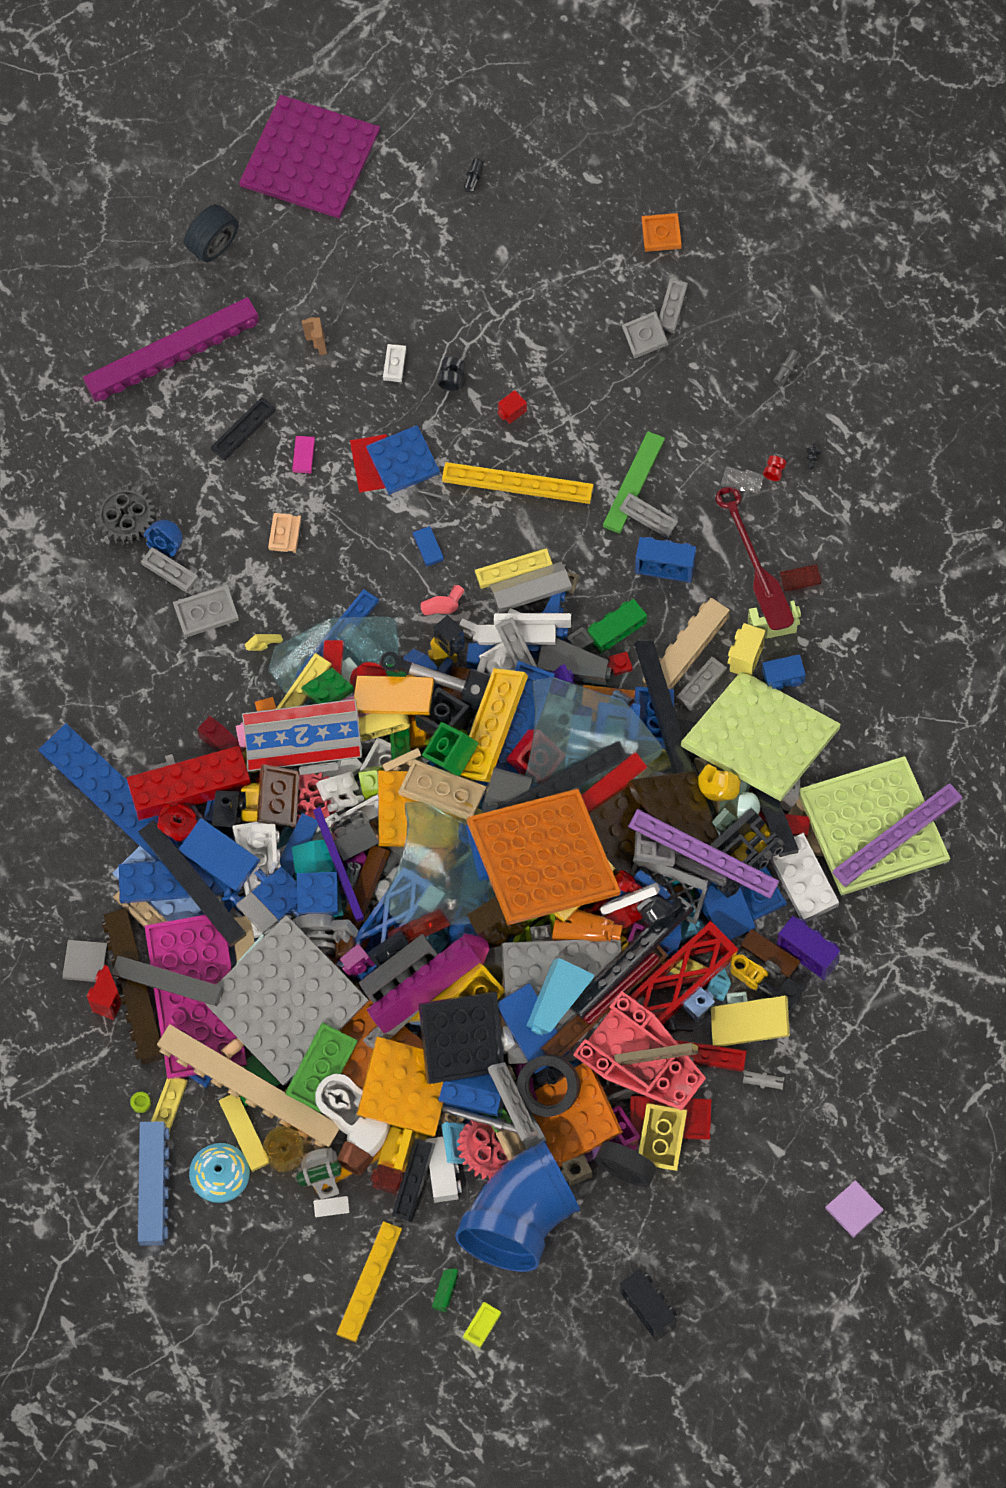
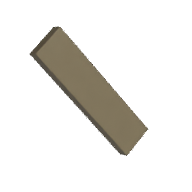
(656, 1054)

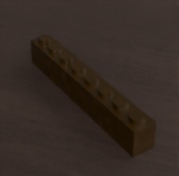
(134, 994)

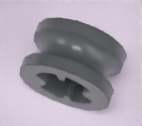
(772, 969)

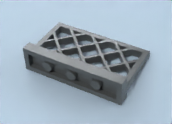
(681, 875)

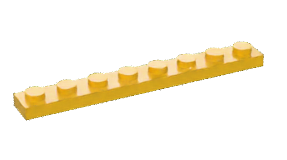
(517, 483)

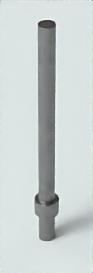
(498, 1124)

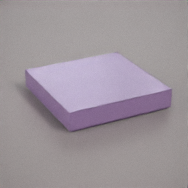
(854, 1209)

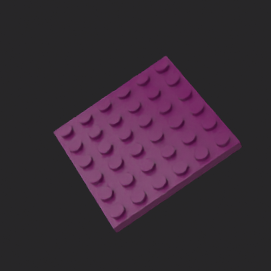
(309, 156)

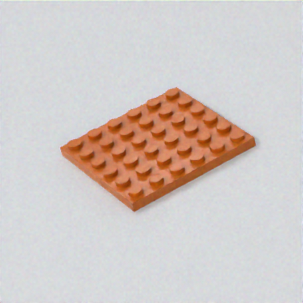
(543, 856)

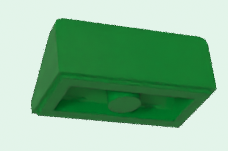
(445, 1289)

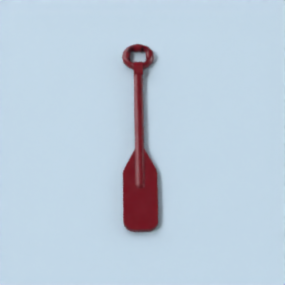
(765, 586)

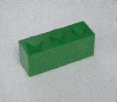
(617, 625)

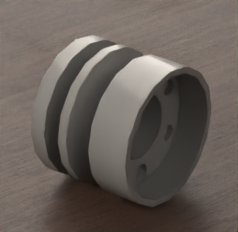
(318, 930)

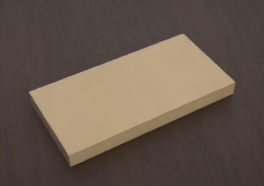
(441, 789)

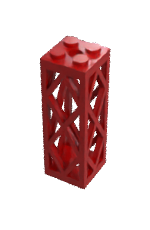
(720, 944)

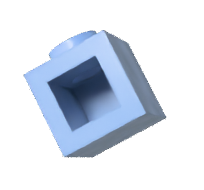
(699, 1004)

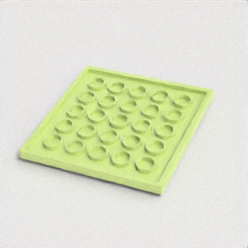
(760, 735)
(862, 806)

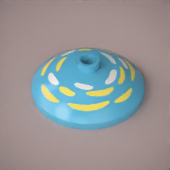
(221, 1185)

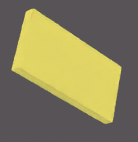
(750, 1021)

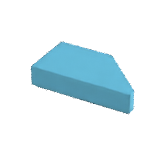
(719, 985)

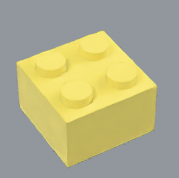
(746, 650)

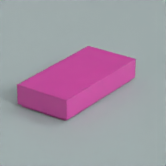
(303, 454)

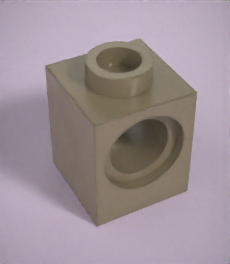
(579, 1162)

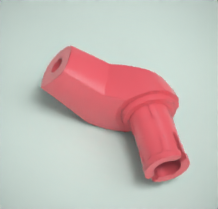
(443, 604)

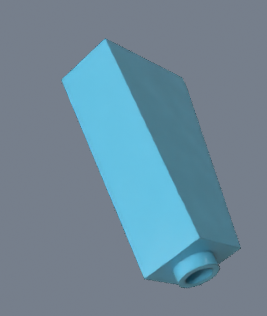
(558, 993)

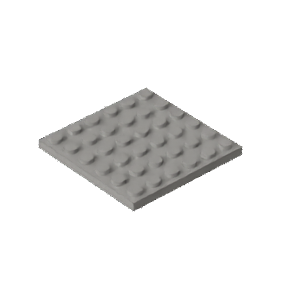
(530, 963)
(282, 997)

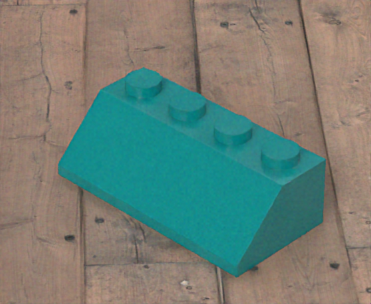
(314, 858)

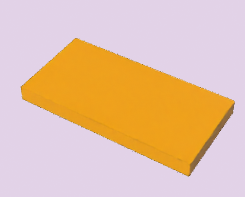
(394, 695)

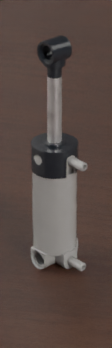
(471, 688)

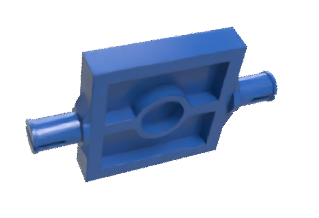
(277, 893)

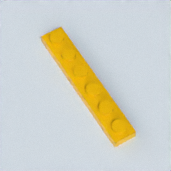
(369, 1281)

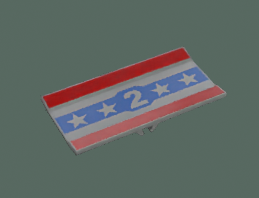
(302, 735)

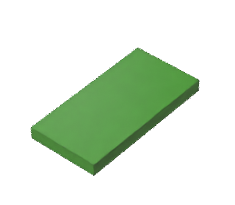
(323, 1058)

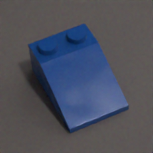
(647, 712)
(727, 914)

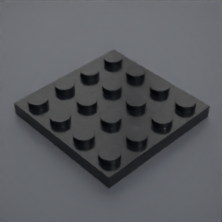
(460, 1036)

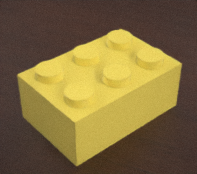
(662, 1135)

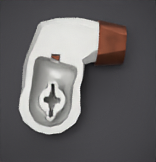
(339, 1101)

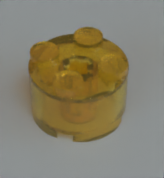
(287, 1138)

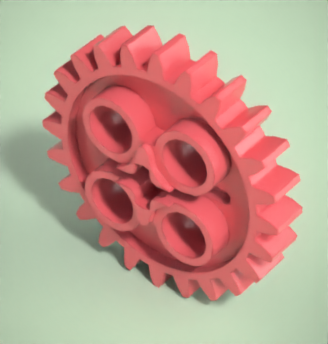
(305, 782)
(487, 1148)

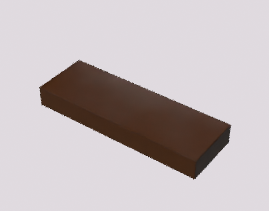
(766, 950)

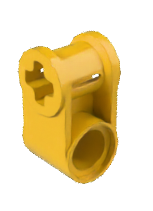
(749, 971)

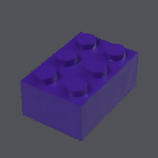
(809, 947)

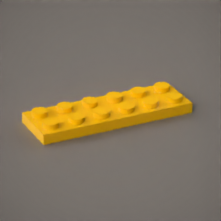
(494, 722)

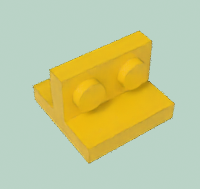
(397, 1148)

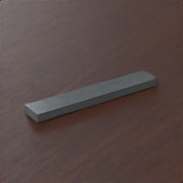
(167, 981)

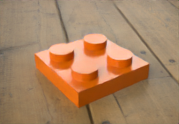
(661, 232)

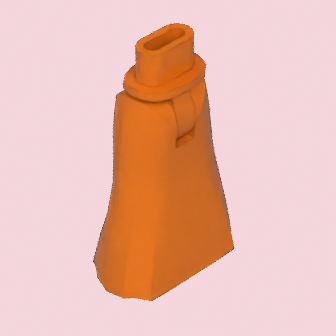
(586, 927)

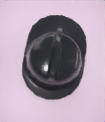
(656, 908)

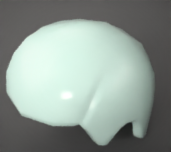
(747, 801)

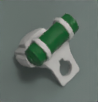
(318, 1169)

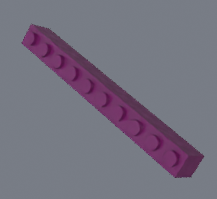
(171, 350)

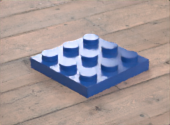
(403, 460)

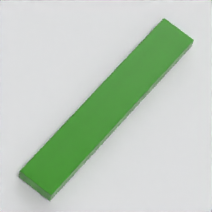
(634, 480)

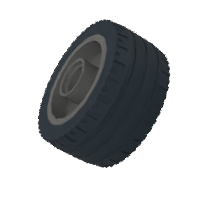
(211, 233)

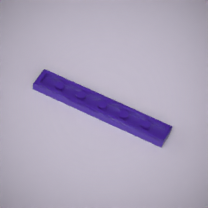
(338, 864)

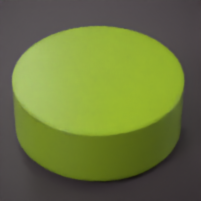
(140, 1102)

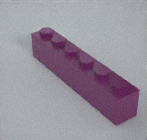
(423, 985)

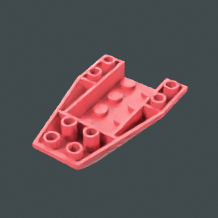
(632, 1029)

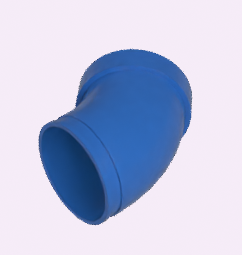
(517, 1211)

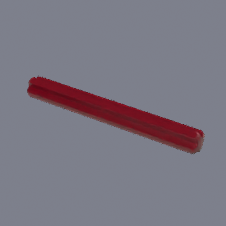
(650, 961)

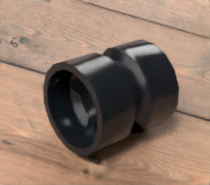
(451, 374)

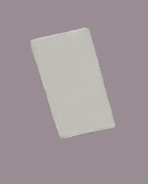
(331, 1206)

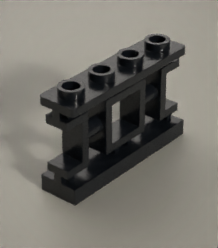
(733, 839)

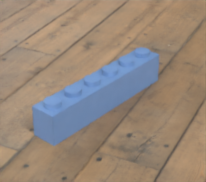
(152, 1183)

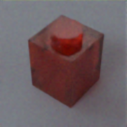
(386, 1179)

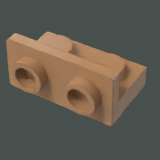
(314, 331)

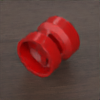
(774, 469)

